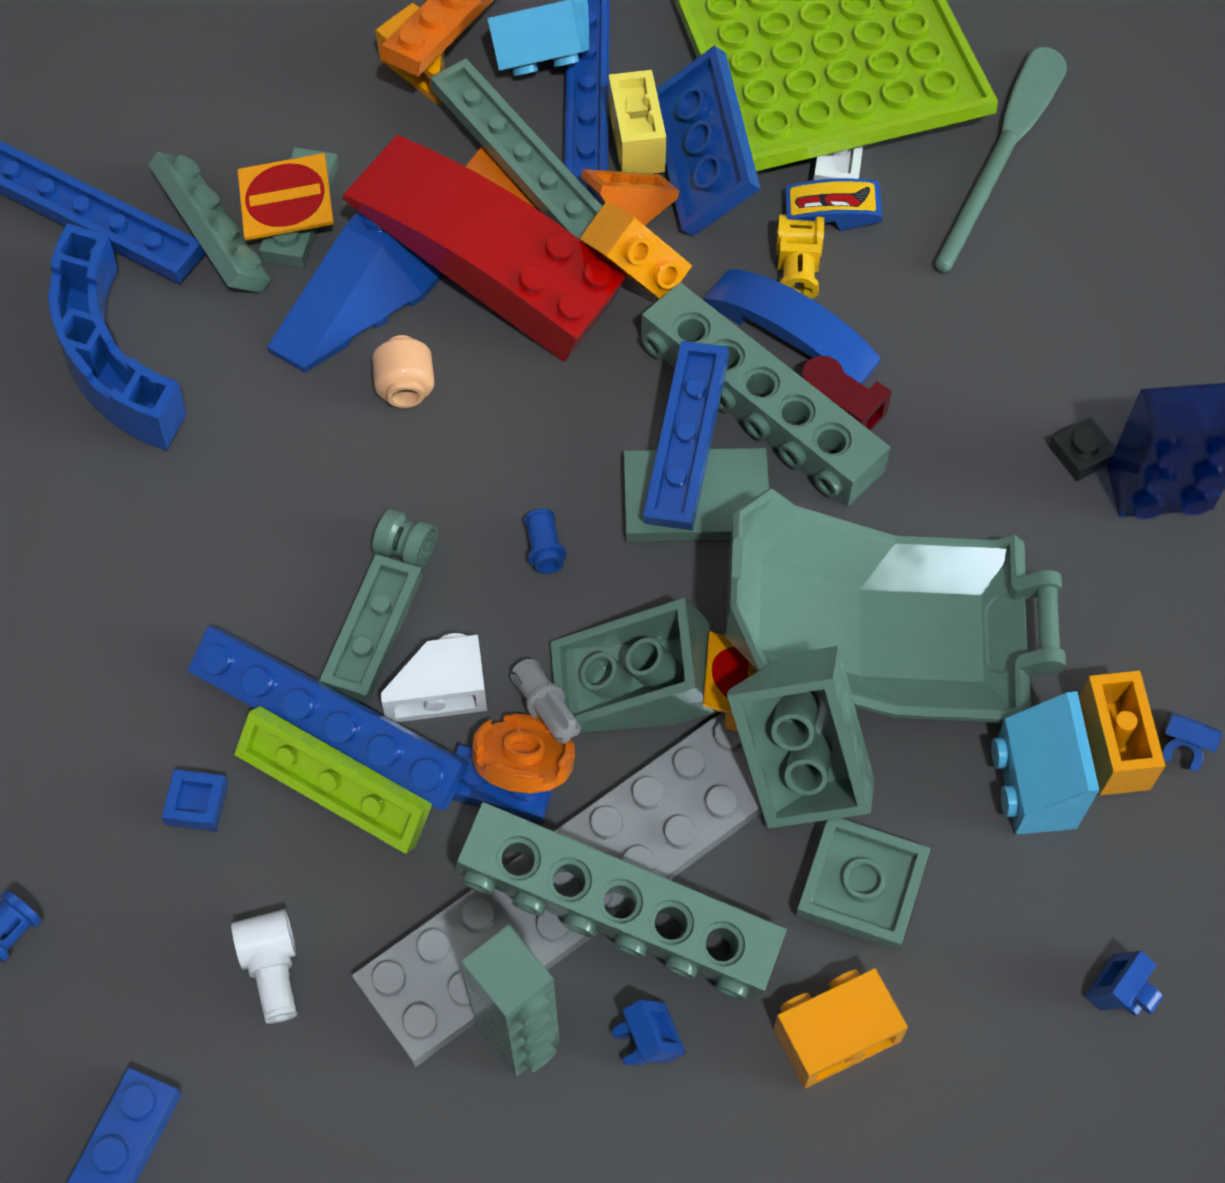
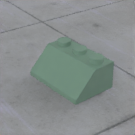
(803, 739)

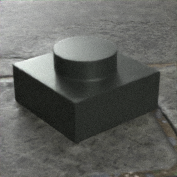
(1082, 449)

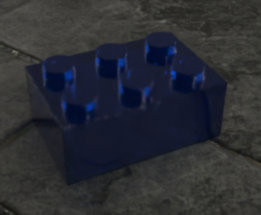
(1171, 452)

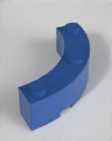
(115, 385)

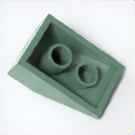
(635, 669)

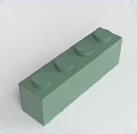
(513, 1001)

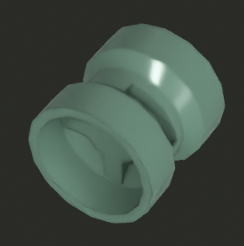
(404, 538)

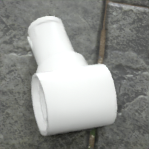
(265, 949)

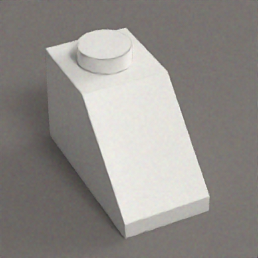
(438, 681)

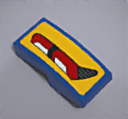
(841, 200)

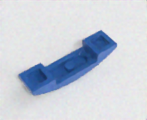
(793, 319)

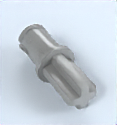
(545, 700)

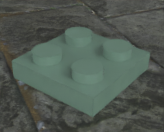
(863, 882)

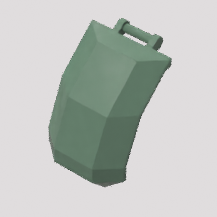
(916, 618)

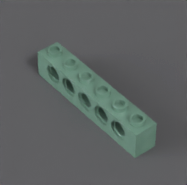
(787, 398)
(751, 939)

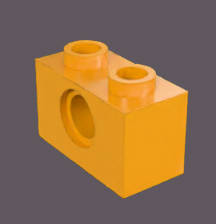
(635, 250)

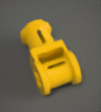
(799, 252)

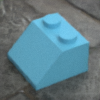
(541, 34)
(1046, 766)

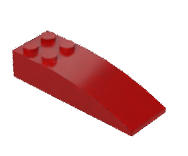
(488, 243)

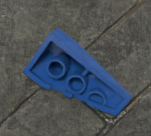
(353, 288)

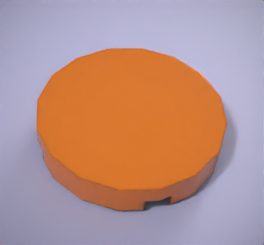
(521, 755)

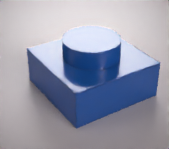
(195, 800)

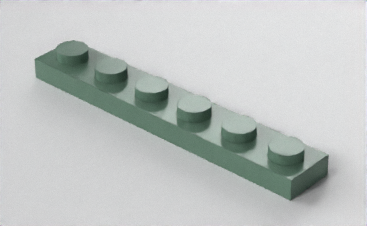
(515, 147)

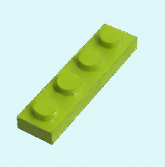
(333, 779)

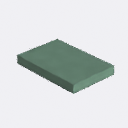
(729, 483)

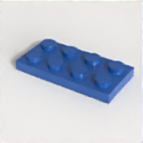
(706, 142)

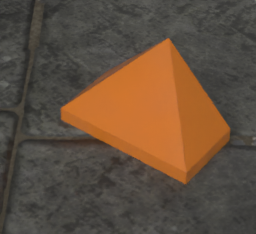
(635, 193)

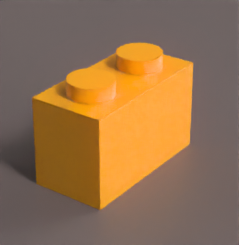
(1121, 733)
(838, 1026)

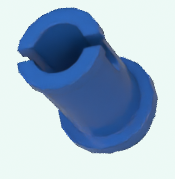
(546, 552)

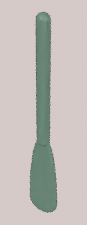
(1029, 98)

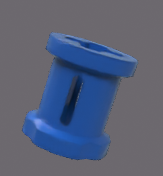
(14, 921)

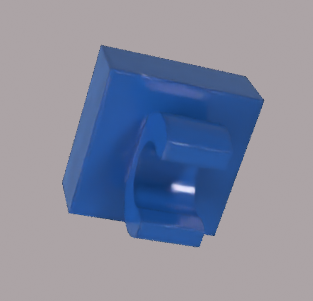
(1190, 734)
(1125, 985)
(652, 1032)

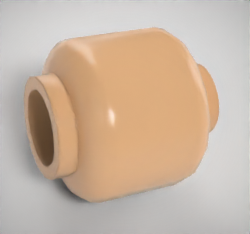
(403, 371)

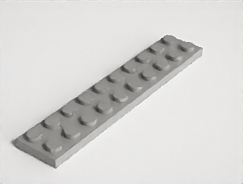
(652, 820)

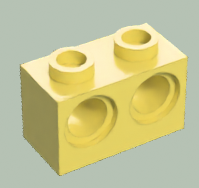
(637, 122)

